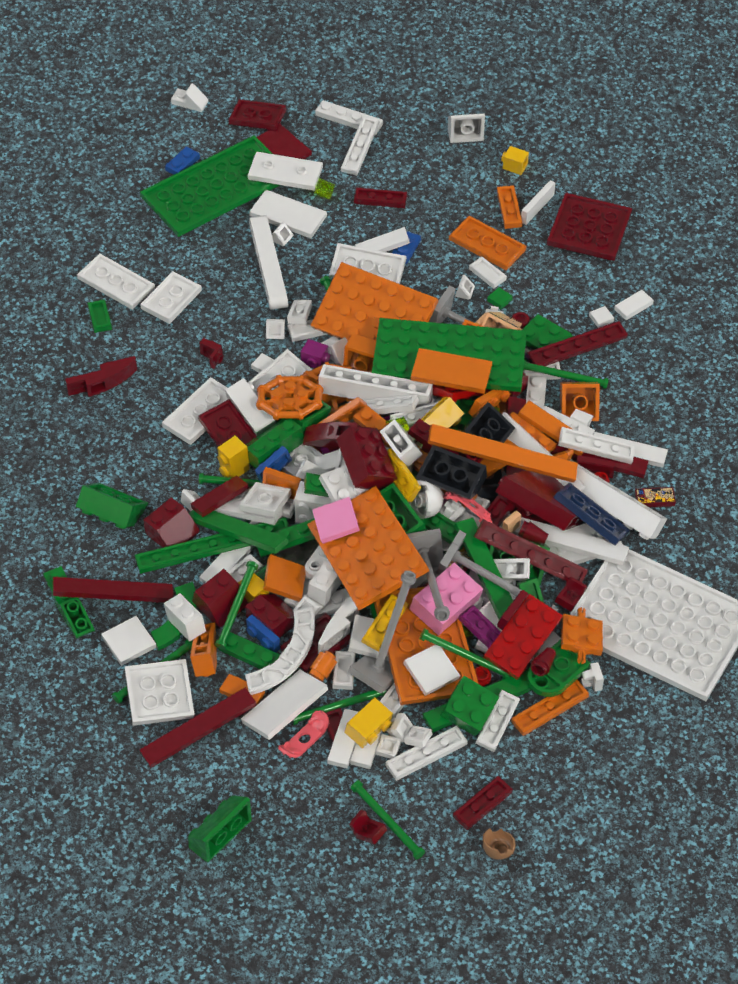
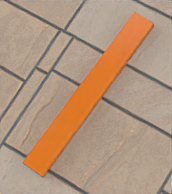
(502, 453)

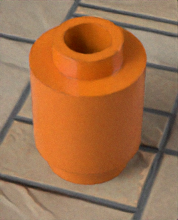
(323, 665)

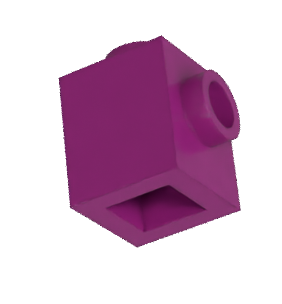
(314, 354)

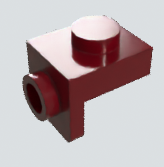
(211, 350)
(571, 594)
(366, 828)

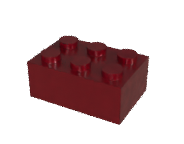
(366, 458)

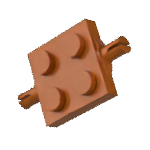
(581, 635)

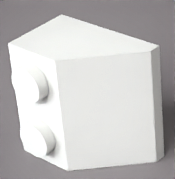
(466, 128)

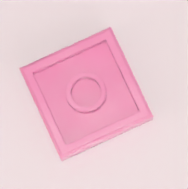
(335, 520)

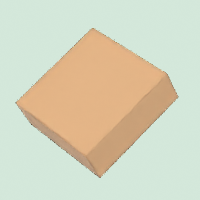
(512, 522)

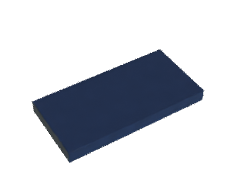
(592, 513)

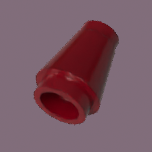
(533, 533)
(542, 663)

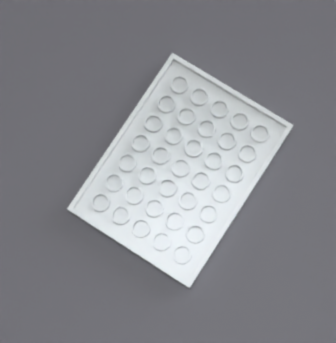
(663, 622)

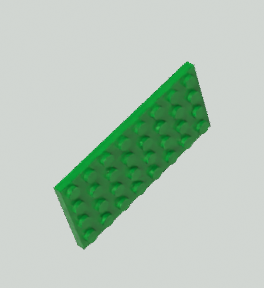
(207, 188)
(401, 339)

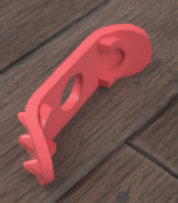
(481, 512)
(314, 728)

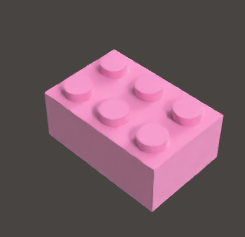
(457, 593)

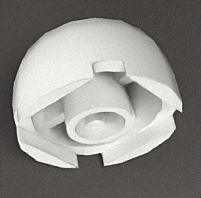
(428, 500)

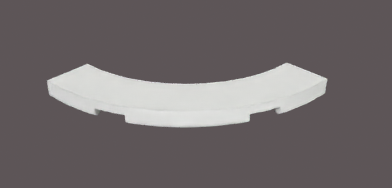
(290, 658)

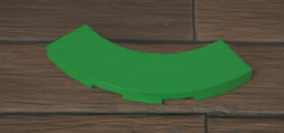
(168, 633)

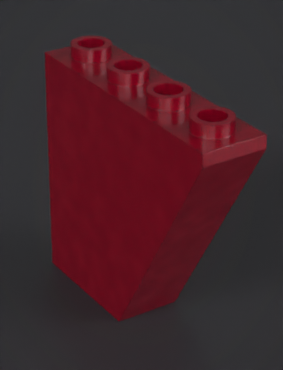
(536, 495)

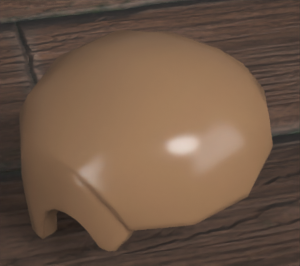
(498, 844)

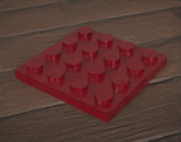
(589, 226)

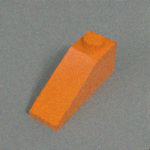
(205, 652)

